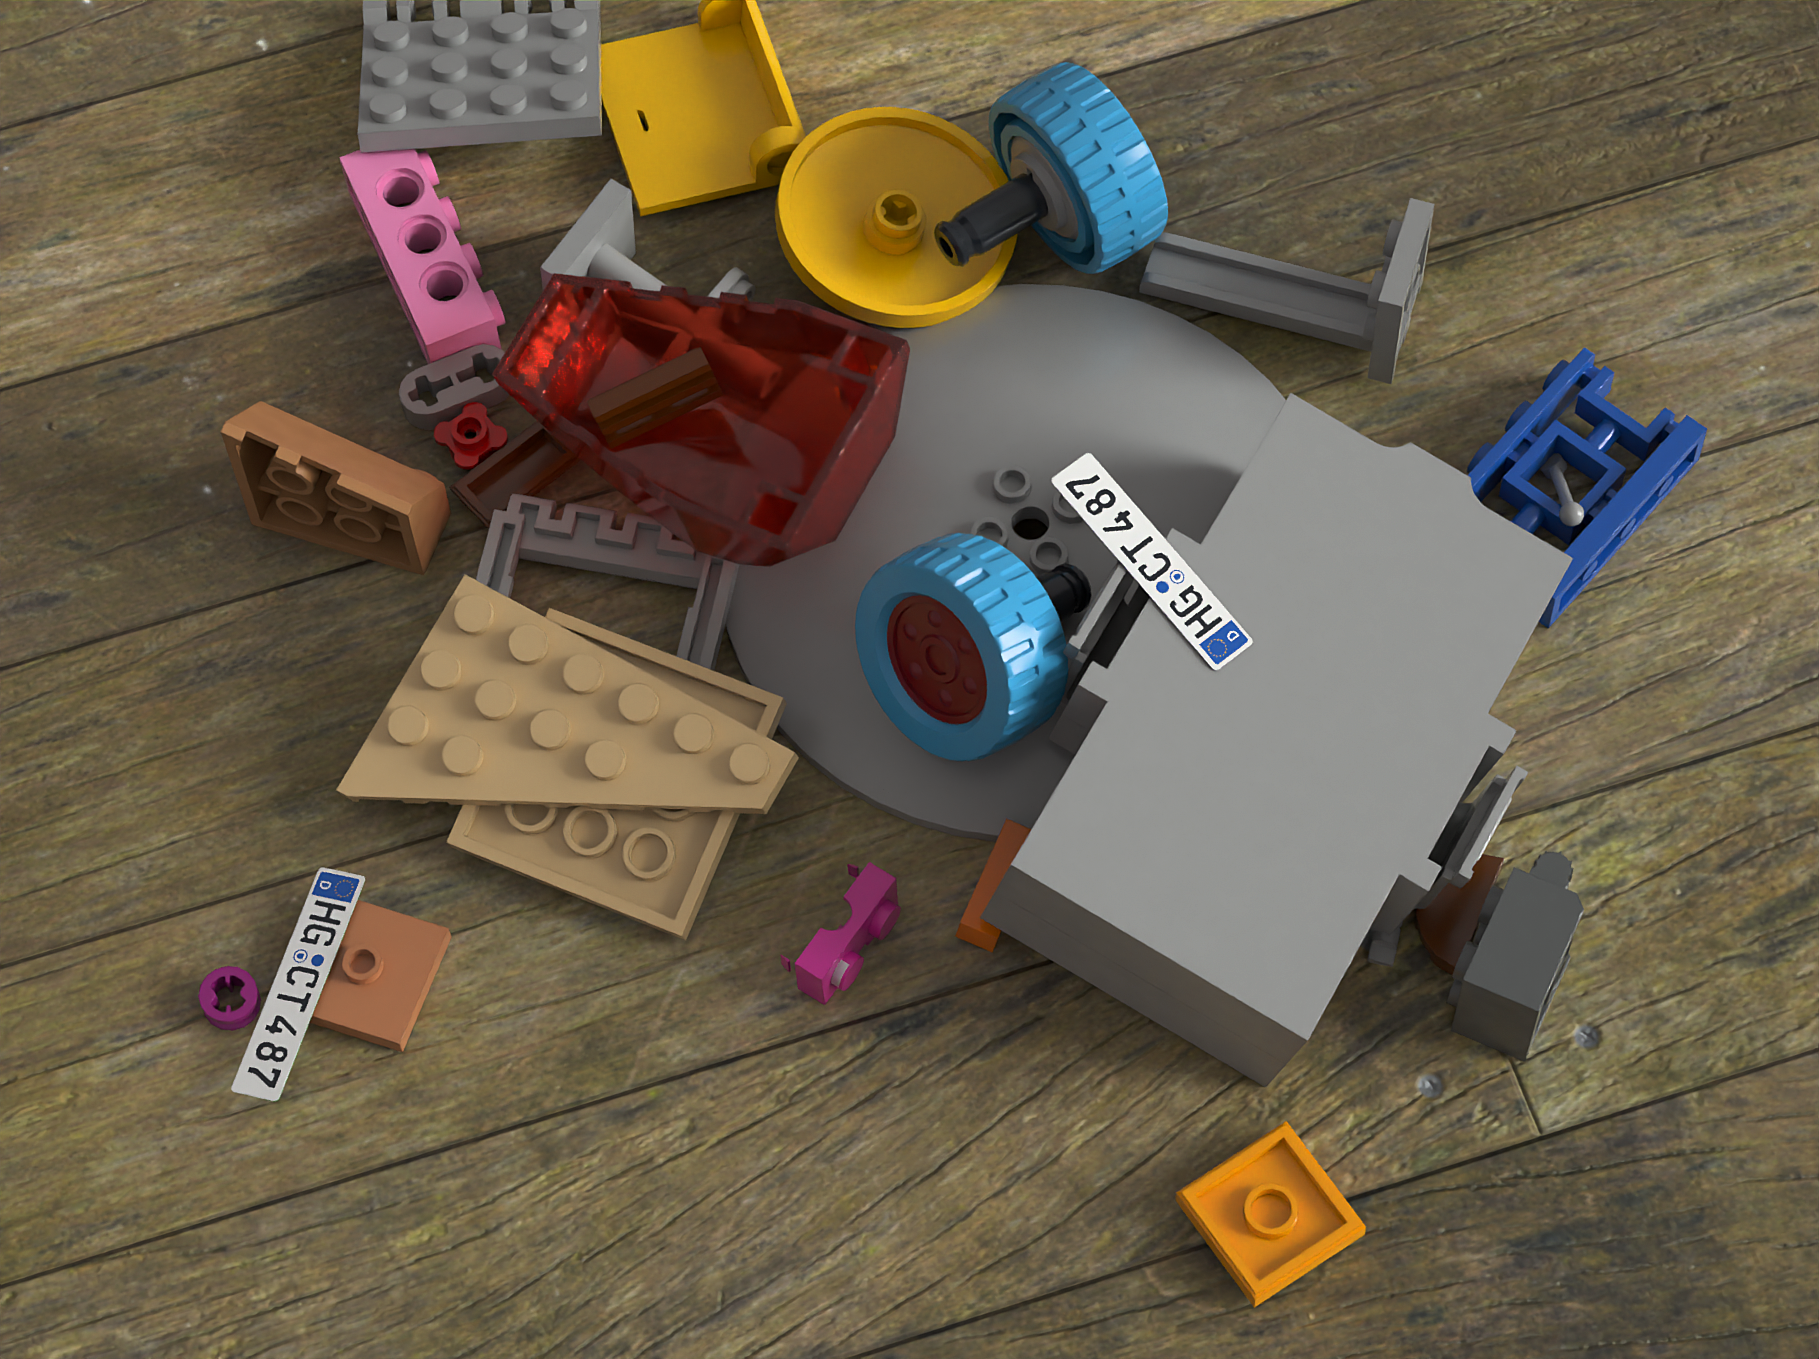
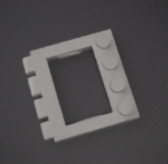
(589, 542)

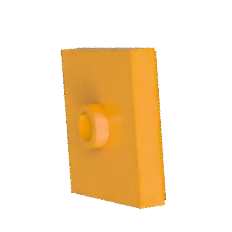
(1270, 1213)

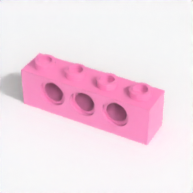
(396, 177)

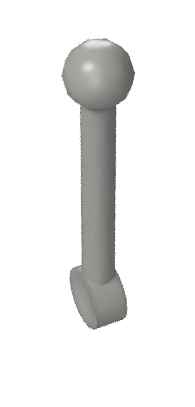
(1570, 512)

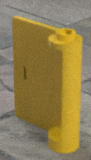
(710, 108)

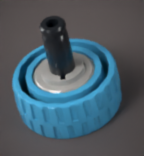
(1071, 172)

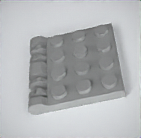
(479, 74)

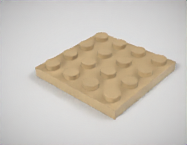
(629, 861)

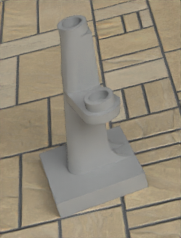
(604, 244)

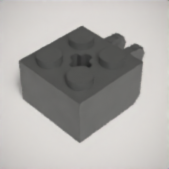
(1516, 957)

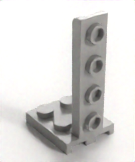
(1301, 298)

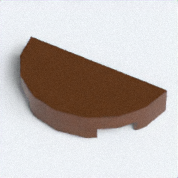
(1455, 913)

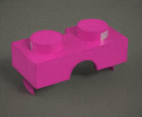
(833, 955)

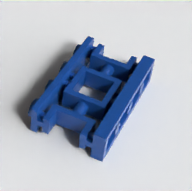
(1608, 513)

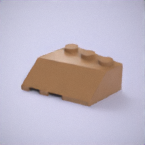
(334, 490)

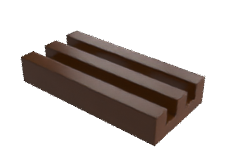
(655, 397)

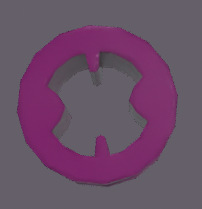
(209, 1002)

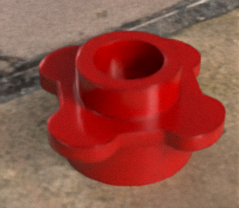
(473, 451)

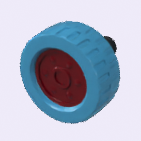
(967, 643)

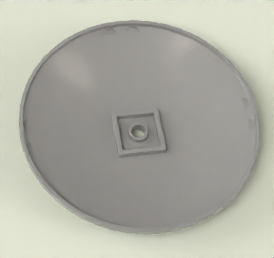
(980, 433)

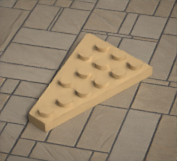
(541, 717)

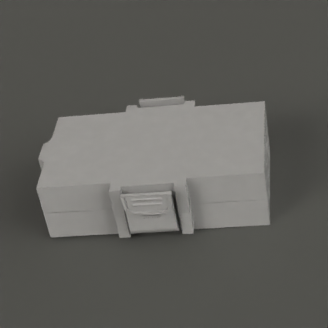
(1272, 811)

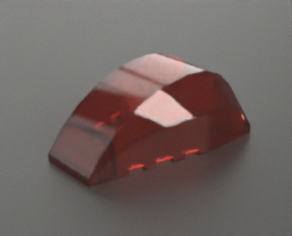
(746, 474)

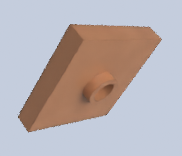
(381, 975)

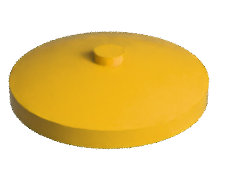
(864, 211)

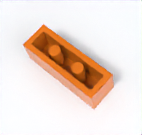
(971, 926)

